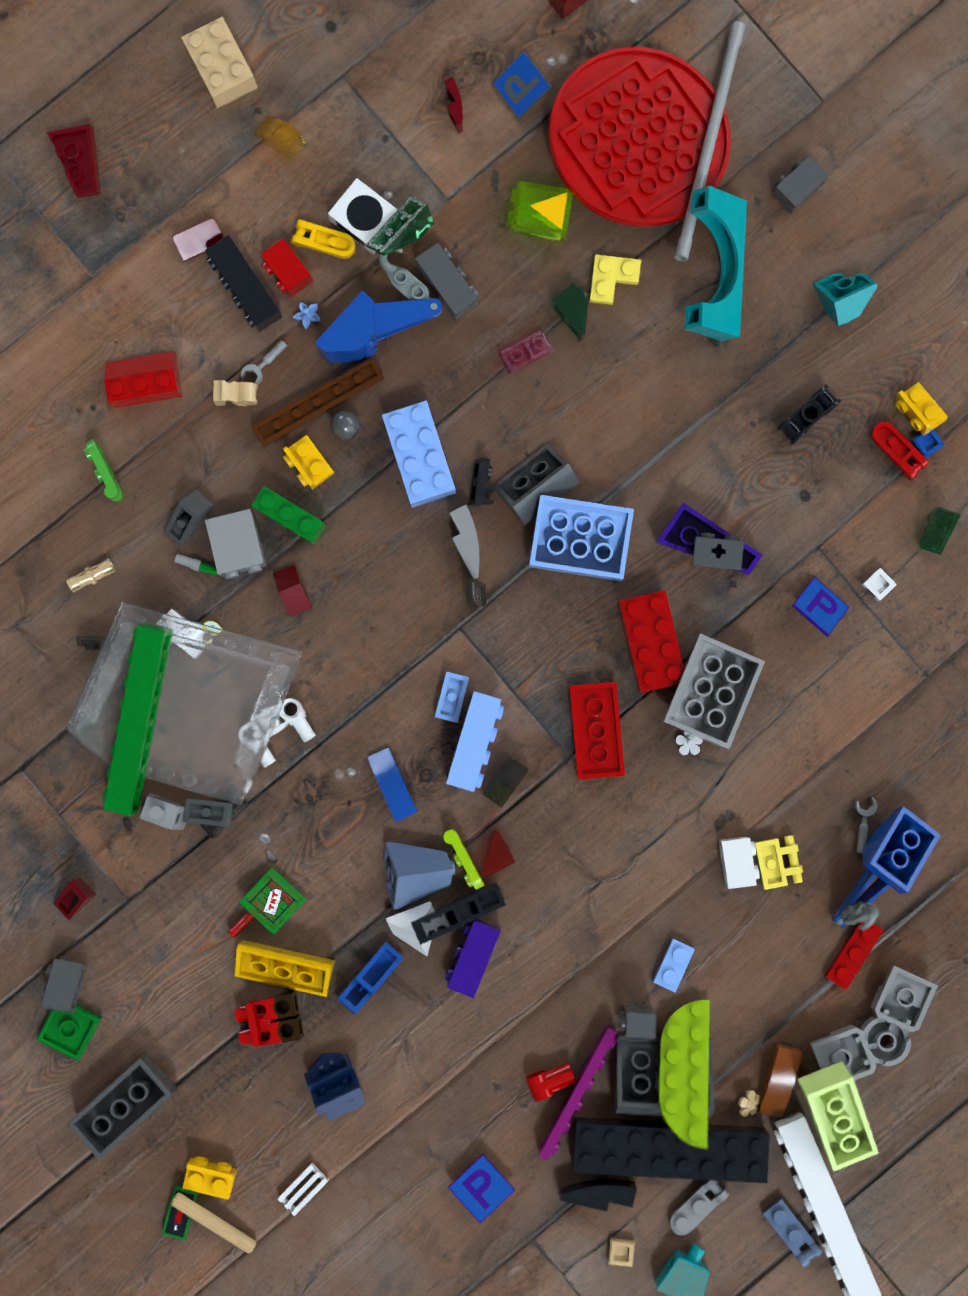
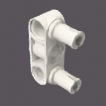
(298, 721)

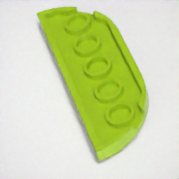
(686, 1073)

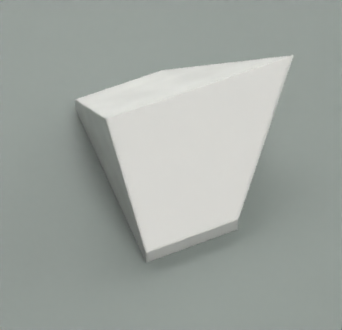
(401, 926)

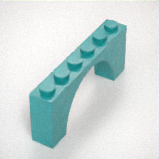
(726, 220)

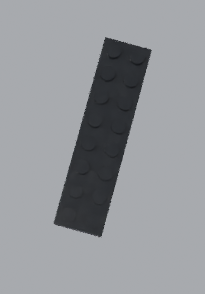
(656, 1151)

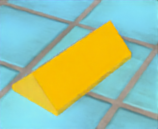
(283, 968)

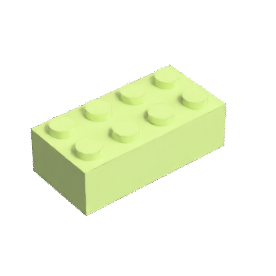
(838, 1115)

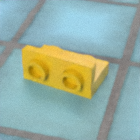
(920, 409)
(308, 462)
(209, 1177)

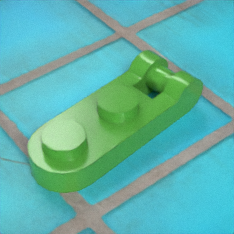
(103, 471)

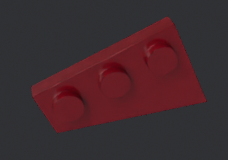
(78, 155)

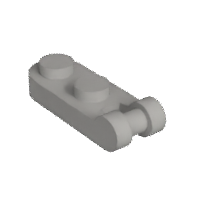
(696, 1207)

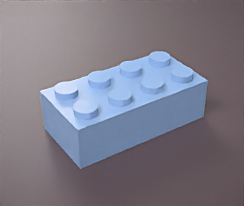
(419, 454)
(474, 740)

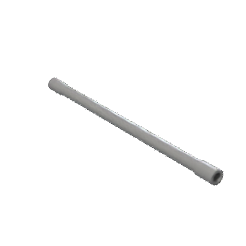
(734, 42)

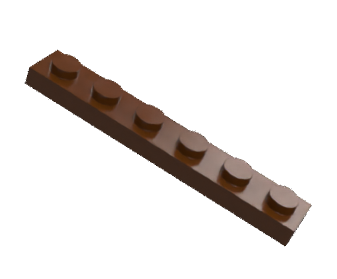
(317, 402)

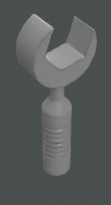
(267, 359)
(863, 827)

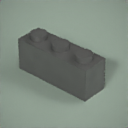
(447, 281)

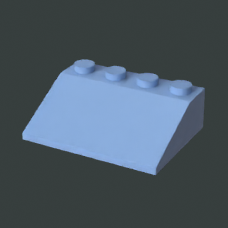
(581, 538)

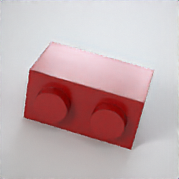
(286, 267)

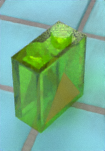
(540, 210)

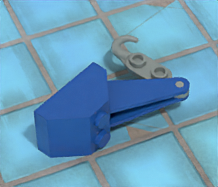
(365, 323)
(894, 856)

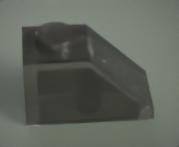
(505, 781)

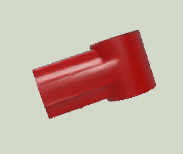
(544, 1083)

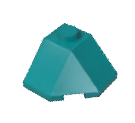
(845, 296)

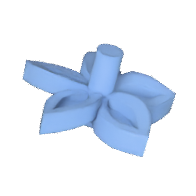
(307, 314)

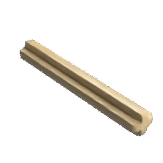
(213, 1223)

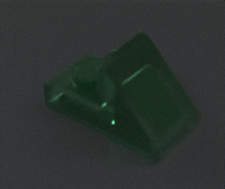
(939, 529)

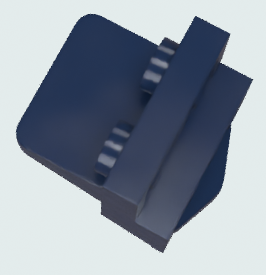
(334, 1085)

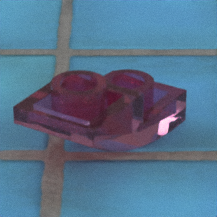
(525, 352)

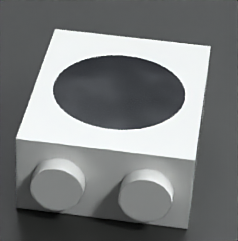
(361, 213)

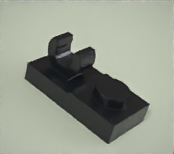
(481, 473)

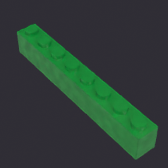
(137, 718)

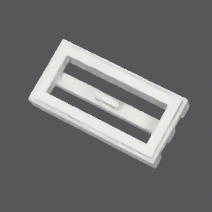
(289, 1203)

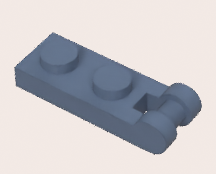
(791, 1231)

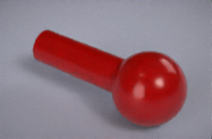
(240, 924)

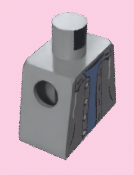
(163, 812)

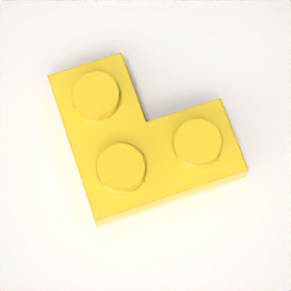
(608, 271)

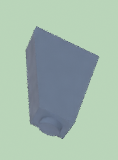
(415, 872)

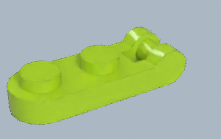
(463, 858)

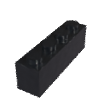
(244, 284)

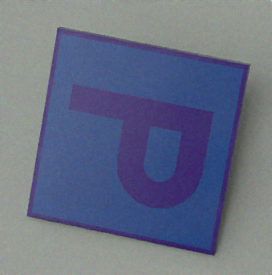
(820, 606)
(481, 1188)

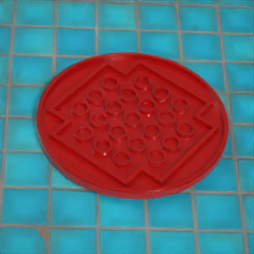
(633, 135)

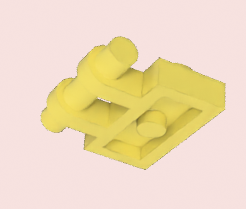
(771, 862)

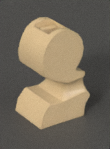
(238, 393)

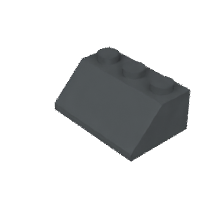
(538, 475)

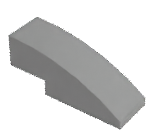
(467, 540)

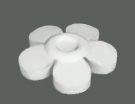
(688, 742)

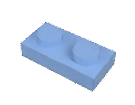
(452, 697)
(673, 965)

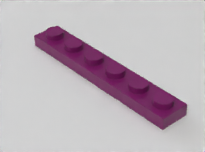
(573, 1101)

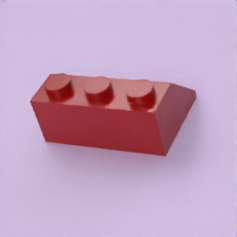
(142, 380)

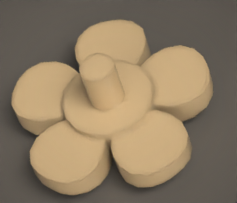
(749, 1103)

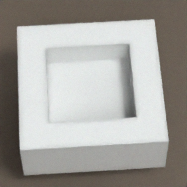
(879, 584)

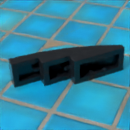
(457, 913)

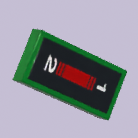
(177, 1222)

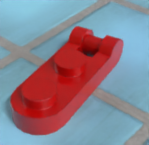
(898, 449)

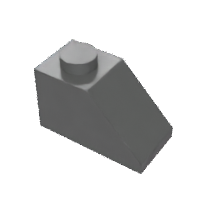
(188, 517)

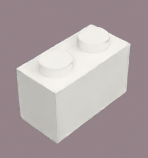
(738, 862)

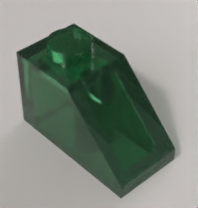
(572, 309)

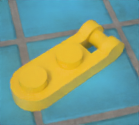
(324, 240)

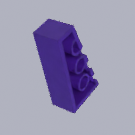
(690, 524)

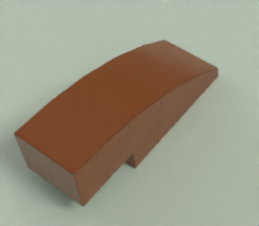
(779, 1080)

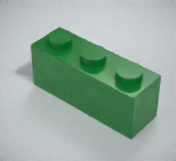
(289, 515)

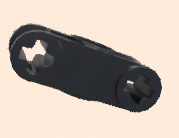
(819, 404)

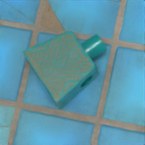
(684, 1273)

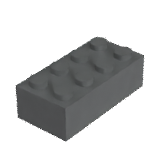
(122, 1106)

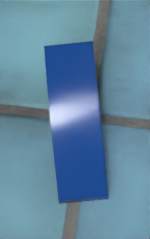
(392, 784)
(369, 978)

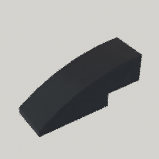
(599, 1193)

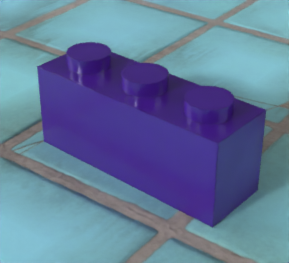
(472, 957)

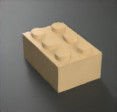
(219, 62)

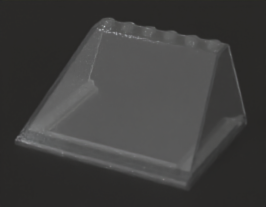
(213, 704)

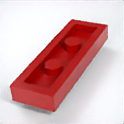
(853, 954)

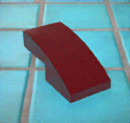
(455, 108)

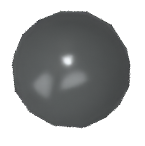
(344, 425)

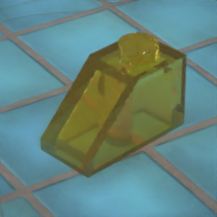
(280, 137)

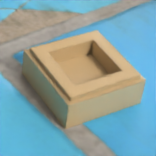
(621, 1252)

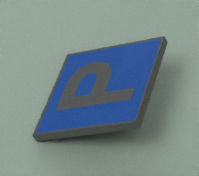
(522, 84)

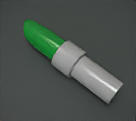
(195, 564)

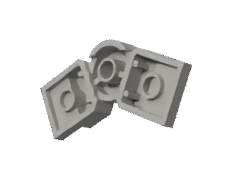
(897, 1009)

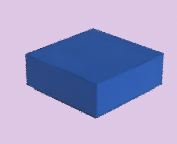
(928, 443)

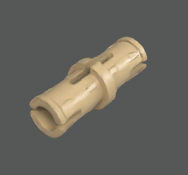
(90, 575)

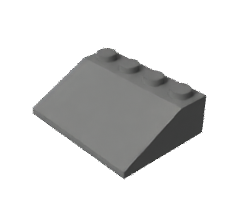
(714, 691)

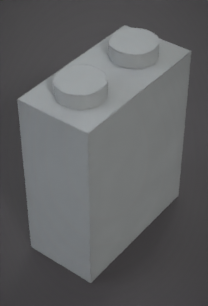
(236, 544)

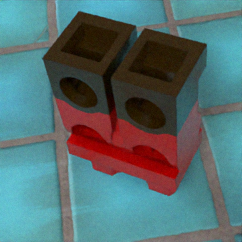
(262, 1020)

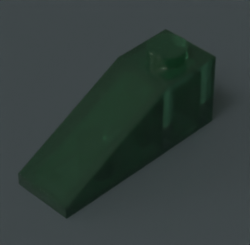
(403, 227)

